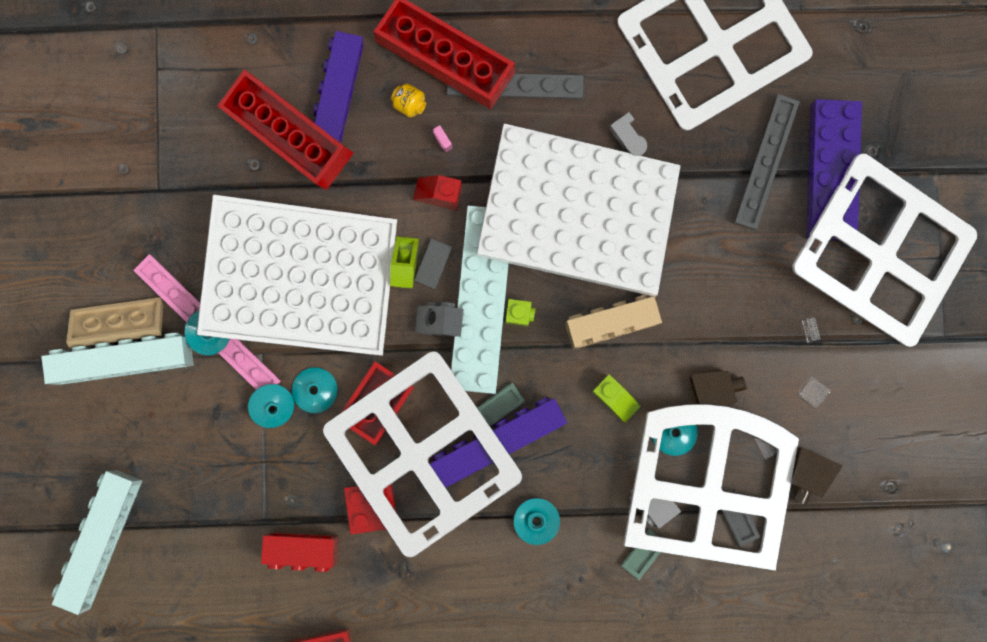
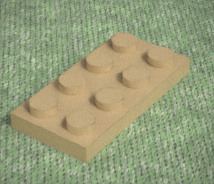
(115, 322)

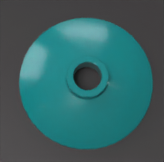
(202, 344)
(326, 392)
(265, 397)
(678, 445)
(539, 533)

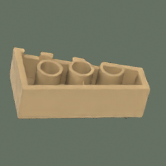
(612, 322)

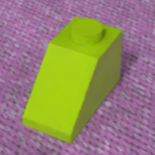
(404, 262)
(616, 398)

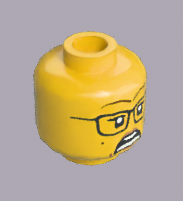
(408, 100)

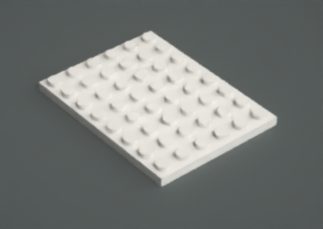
(579, 210)
(296, 276)

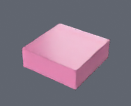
(442, 139)

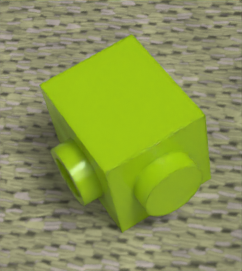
(519, 313)

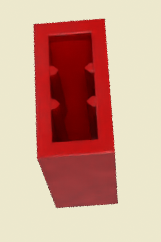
(438, 191)

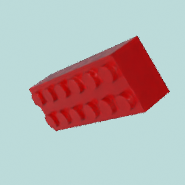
(444, 52)
(285, 129)

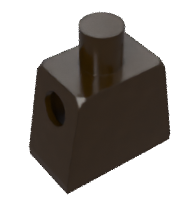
(716, 388)
(812, 474)

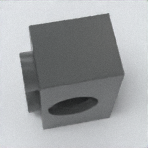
(439, 319)

